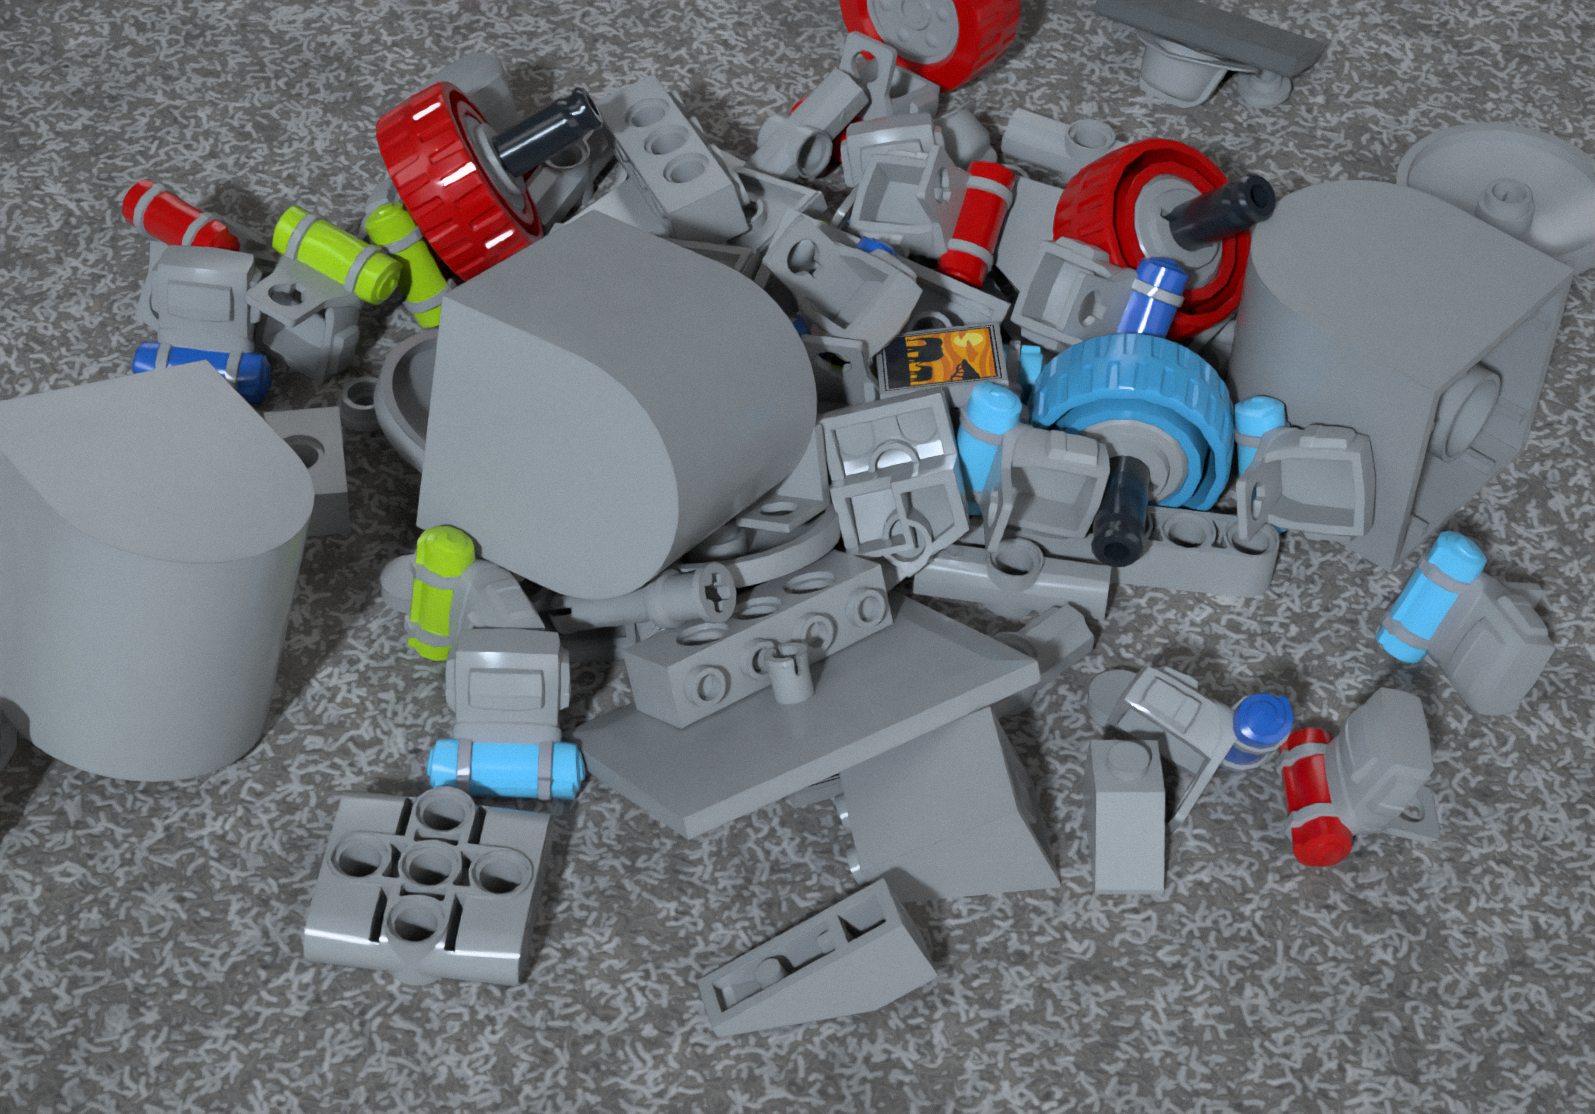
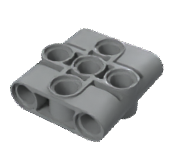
(417, 877)

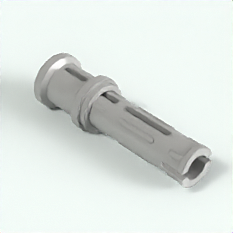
(664, 600)

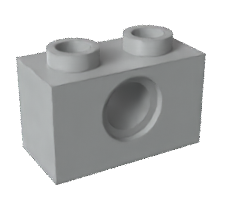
(318, 441)

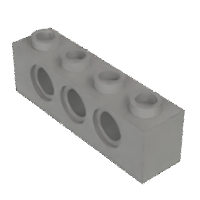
(673, 163)
(708, 666)

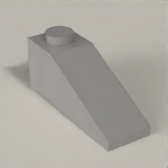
(823, 968)

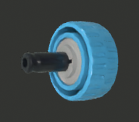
(1161, 423)

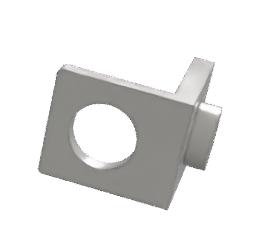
(802, 492)

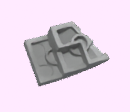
(896, 480)

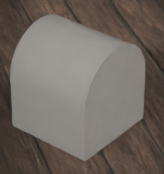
(1409, 330)
(608, 406)
(145, 571)

